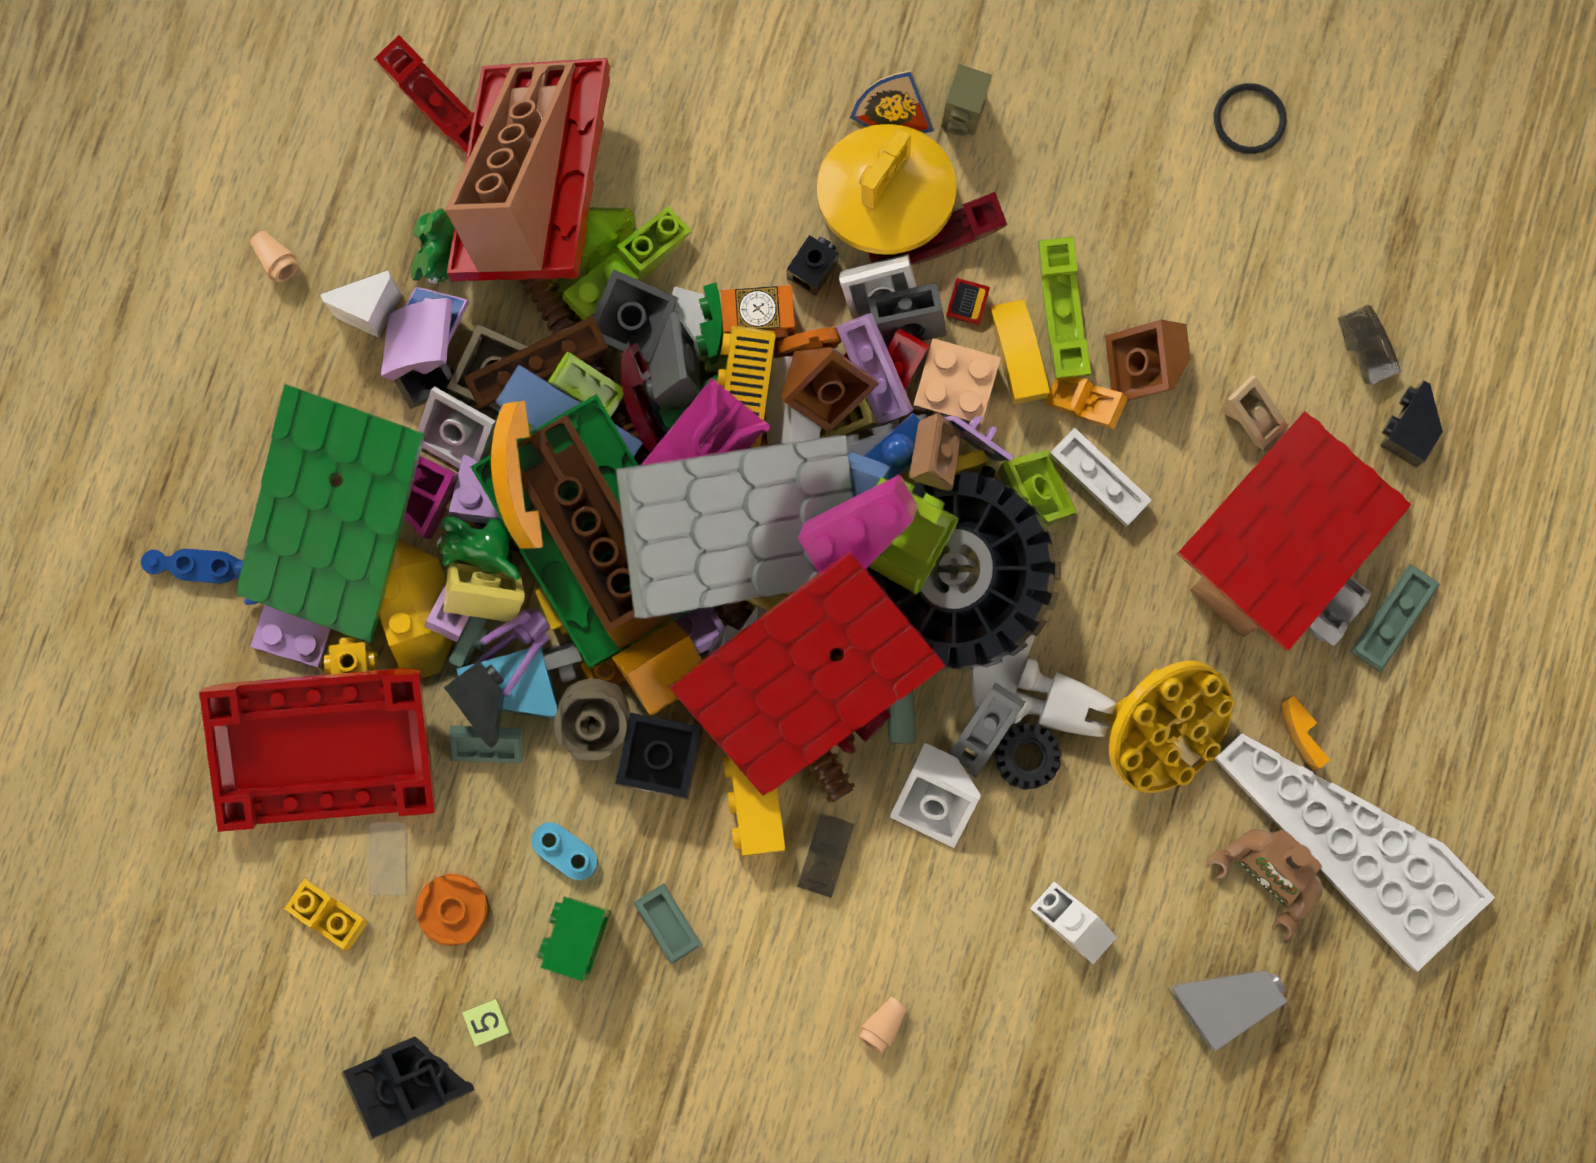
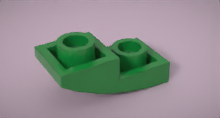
(711, 335)

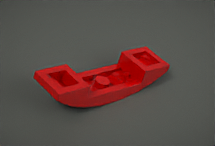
(426, 91)

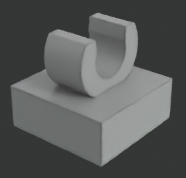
(563, 657)

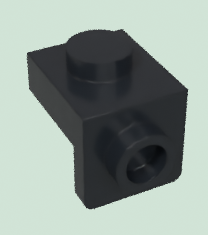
(417, 386)

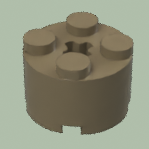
(574, 728)

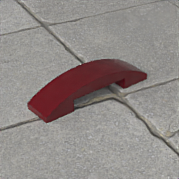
(964, 227)
(634, 373)

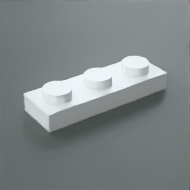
(1100, 477)

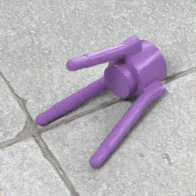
(526, 626)

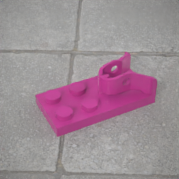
(709, 426)

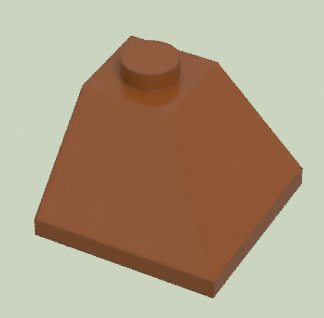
(1147, 358)

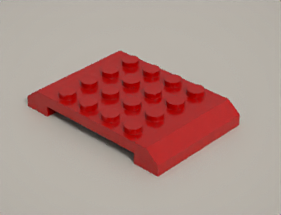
(317, 748)

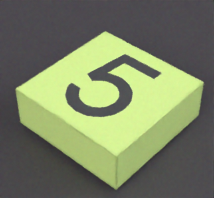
(486, 1022)

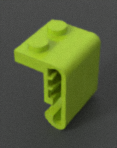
(919, 546)

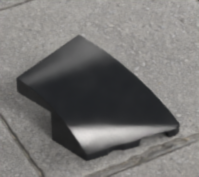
(402, 1086)

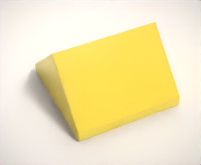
(482, 593)

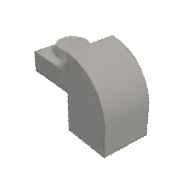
(1340, 612)

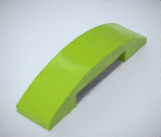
(1063, 308)

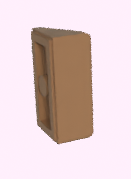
(935, 452)

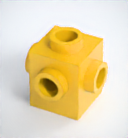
(364, 657)

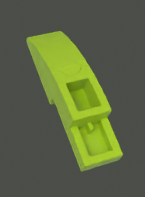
(634, 256)

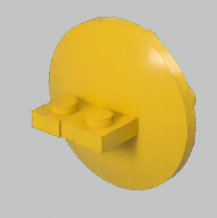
(886, 189)
(1169, 726)

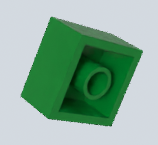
(574, 938)

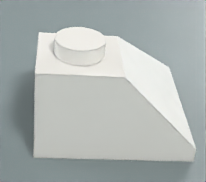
(937, 796)

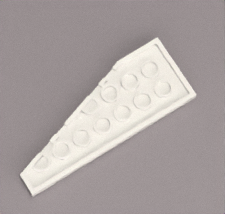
(1385, 868)

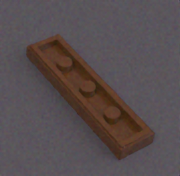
(540, 358)

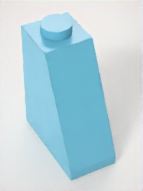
(534, 691)

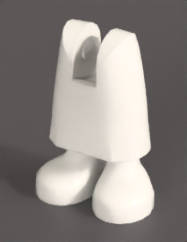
(1065, 702)

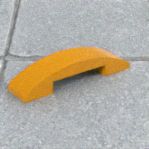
(506, 476)

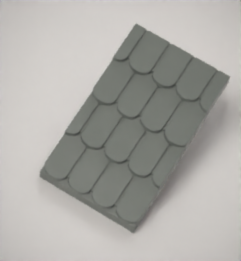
(727, 522)

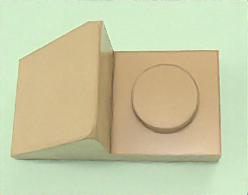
(1255, 412)

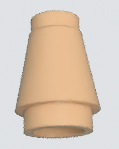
(275, 258)
(883, 1025)

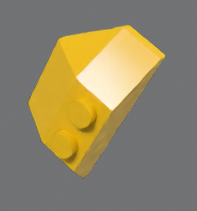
(407, 603)

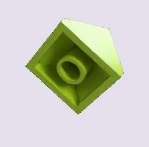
(1041, 483)

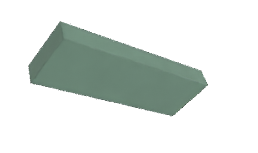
(1395, 617)

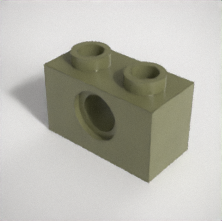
(966, 100)

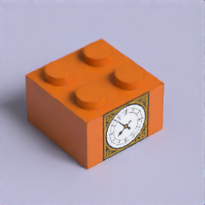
(759, 309)

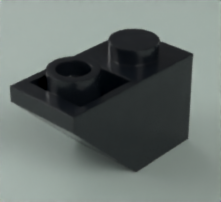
(1416, 427)

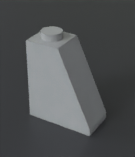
(1228, 1004)

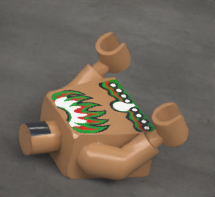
(1280, 867)

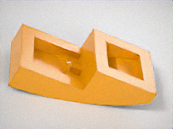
(1086, 401)
(1298, 723)

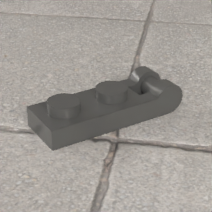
(987, 728)

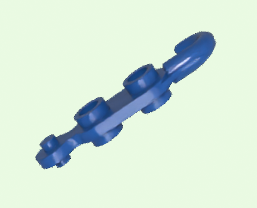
(195, 566)

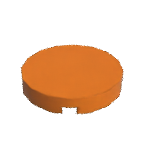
(807, 340)
(452, 909)

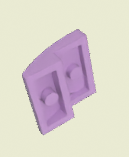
(417, 338)

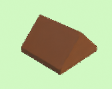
(825, 386)

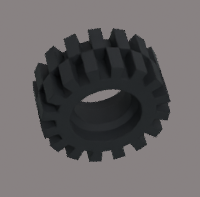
(1050, 756)

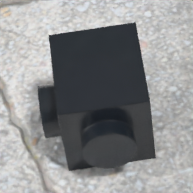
(813, 264)

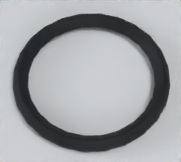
(1259, 88)

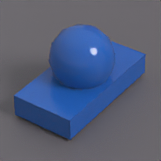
(896, 447)

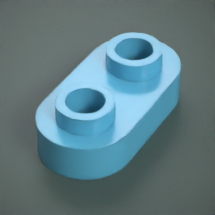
(564, 851)

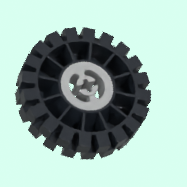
(1013, 581)

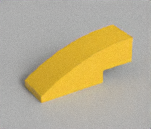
(1019, 352)

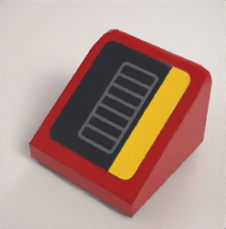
(967, 301)

